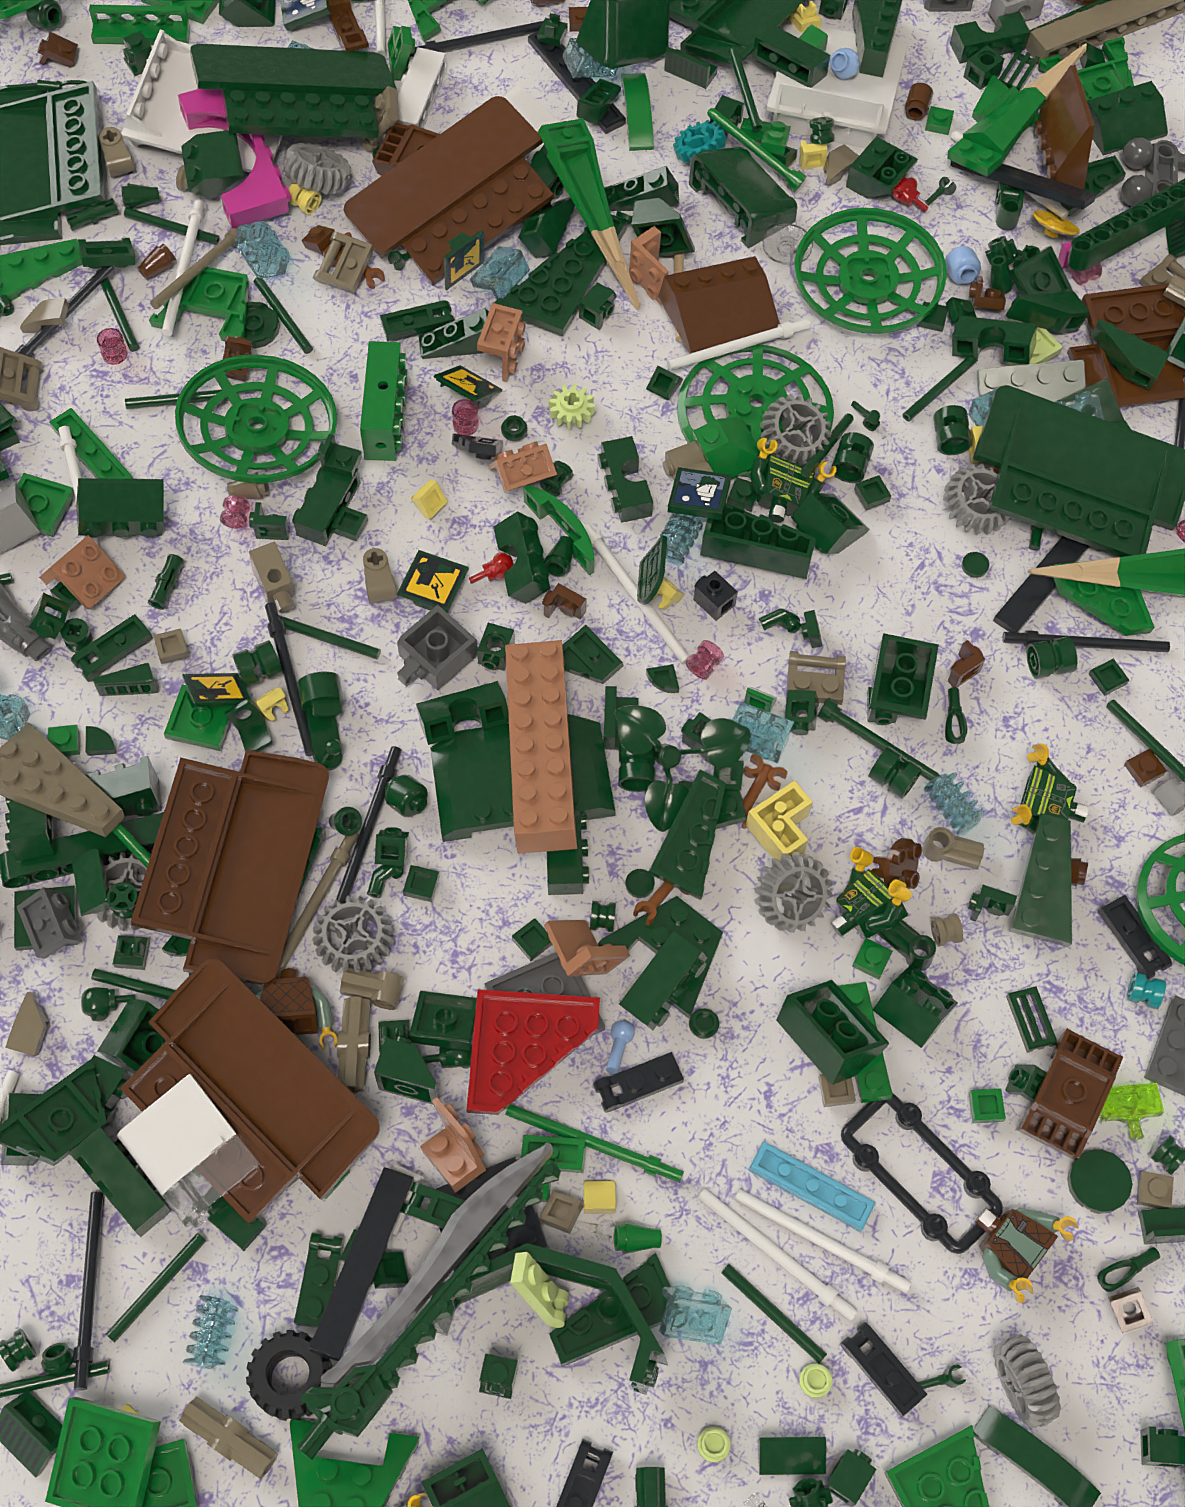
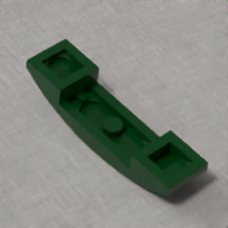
(1035, 1459)

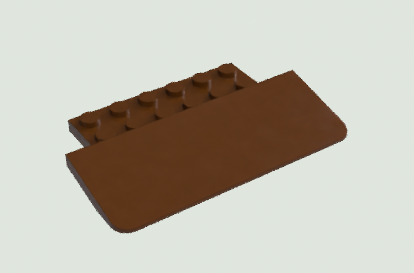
(454, 184)
(1149, 317)
(233, 860)
(261, 1081)

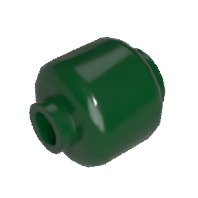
(45, 15)
(406, 795)

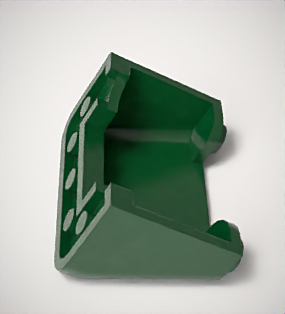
(625, 31)
(744, 190)

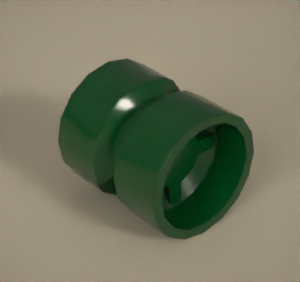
(952, 430)
(852, 457)
(1056, 656)
(257, 664)
(636, 770)
(895, 772)

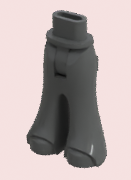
(16, 630)

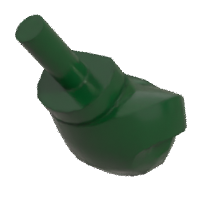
(99, 1001)
(451, 1058)

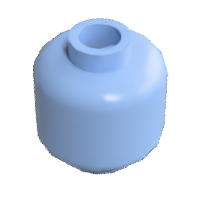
(962, 265)

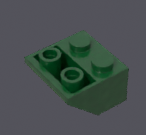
(879, 169)
(915, 1006)
(466, 1484)

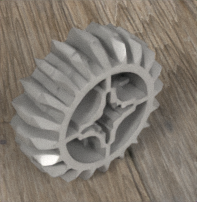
(316, 168)
(795, 415)
(977, 485)
(128, 869)
(783, 880)
(334, 923)
(1027, 1381)

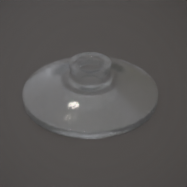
(782, 241)

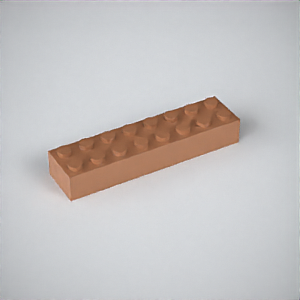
(540, 748)

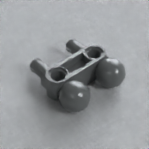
(1160, 164)

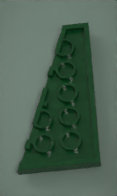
(558, 284)

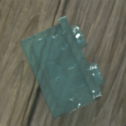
(501, 271)
(694, 1315)

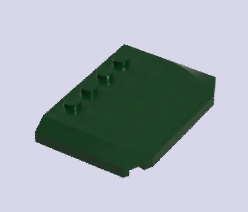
(476, 778)

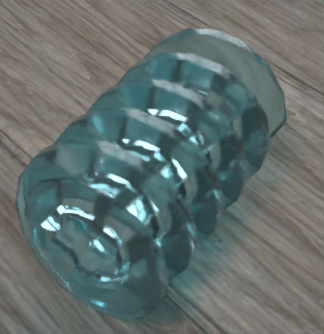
(680, 534)
(954, 802)
(210, 1334)

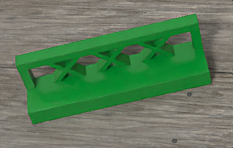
(114, 29)

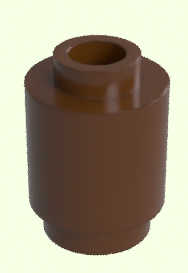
(918, 101)

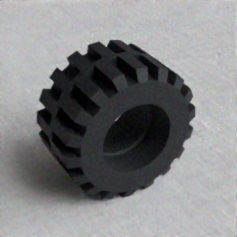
(263, 1364)

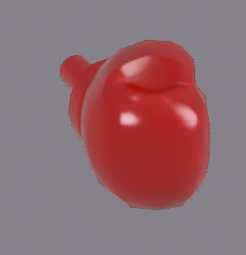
(907, 193)
(495, 568)

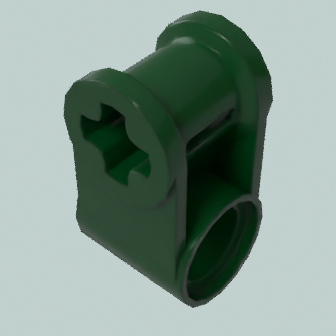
(1008, 206)

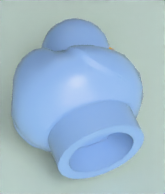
(844, 63)

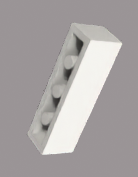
(420, 86)

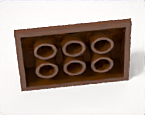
(1066, 131)
(719, 303)

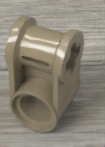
(116, 152)
(378, 579)

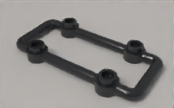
(933, 1226)

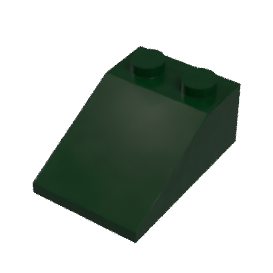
(903, 676)

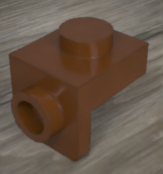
(57, 49)
(236, 347)

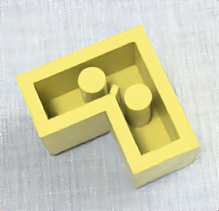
(776, 819)

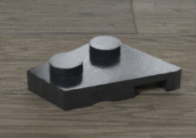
(483, 447)

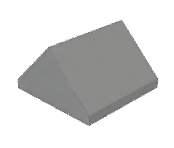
(15, 519)

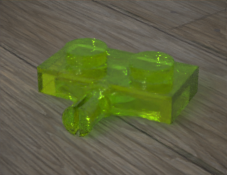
(1131, 1105)

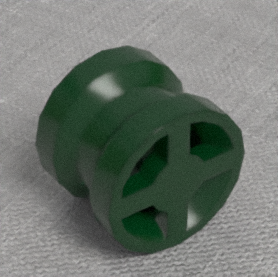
(821, 130)
(75, 641)
(121, 894)
(602, 916)
(1169, 1155)
(17, 1350)

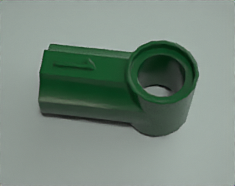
(906, 940)
(650, 1487)

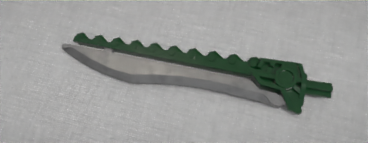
(366, 1388)

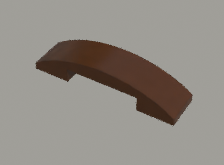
(346, 26)

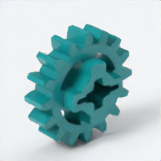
(698, 139)

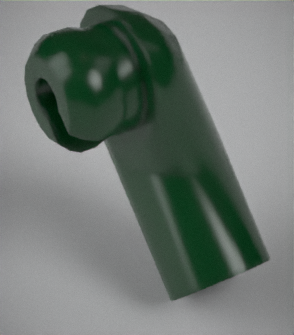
(782, 618)

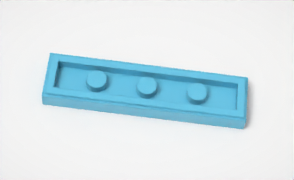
(812, 1186)

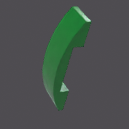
(638, 111)
(545, 504)

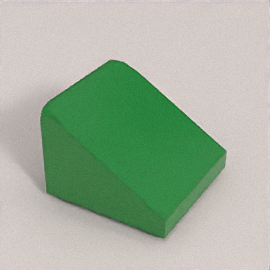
(815, 37)
(759, 699)

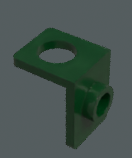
(252, 729)

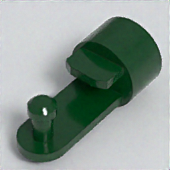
(322, 702)

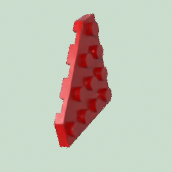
(522, 1040)

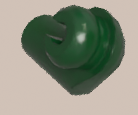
(379, 877)

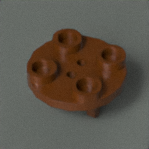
(900, 863)

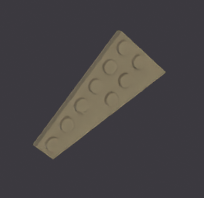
(47, 781)

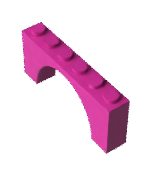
(261, 192)

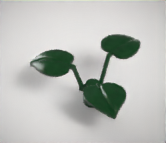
(639, 730)

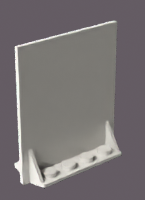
(857, 104)
(155, 109)

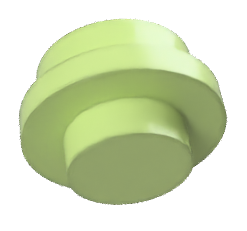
(815, 1380)
(713, 1444)

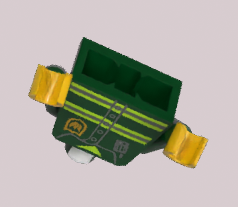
(781, 483)
(1047, 793)
(868, 901)

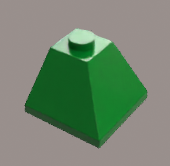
(727, 446)

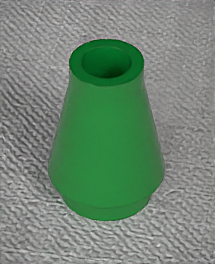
(635, 1238)

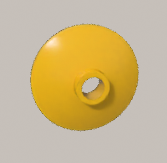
(1054, 224)

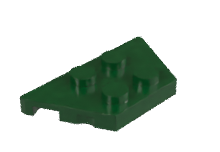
(57, 1118)

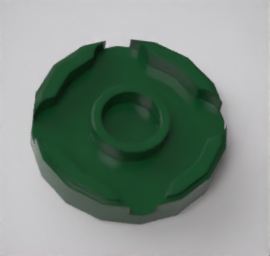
(261, 324)
(1100, 1181)

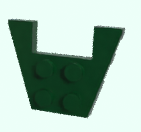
(685, 921)

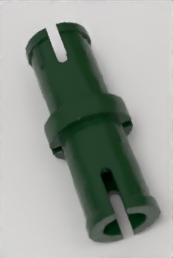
(92, 214)
(166, 581)

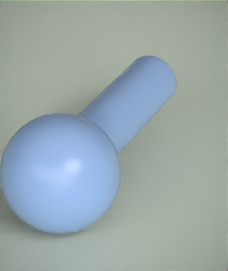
(622, 1033)

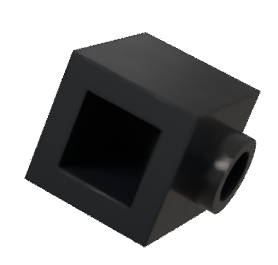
(715, 595)

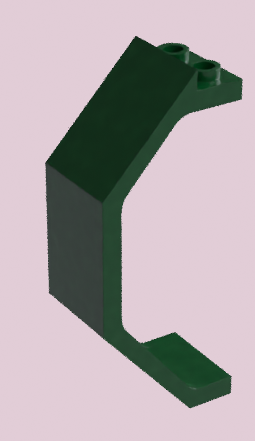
(580, 1272)

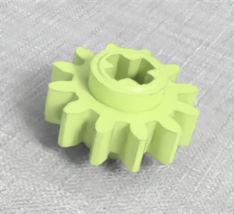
(571, 406)

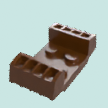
(399, 144)
(1071, 1094)

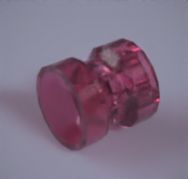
(112, 346)
(465, 417)
(705, 659)

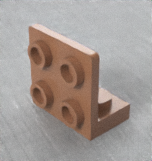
(645, 263)
(503, 337)
(525, 467)
(85, 572)
(579, 949)
(453, 1149)

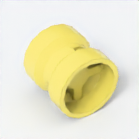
(306, 200)

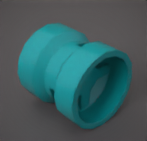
(1145, 990)

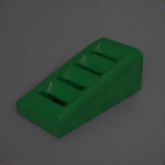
(595, 103)
(128, 681)

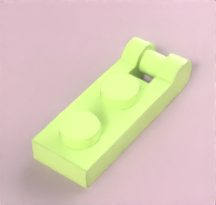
(539, 1290)

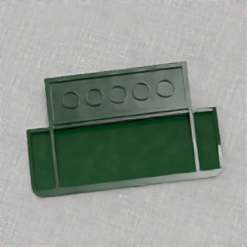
(727, 24)
(294, 88)
(47, 158)
(1079, 473)

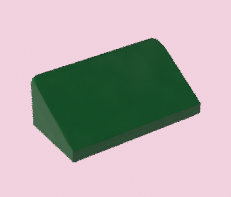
(91, 882)
(792, 1455)

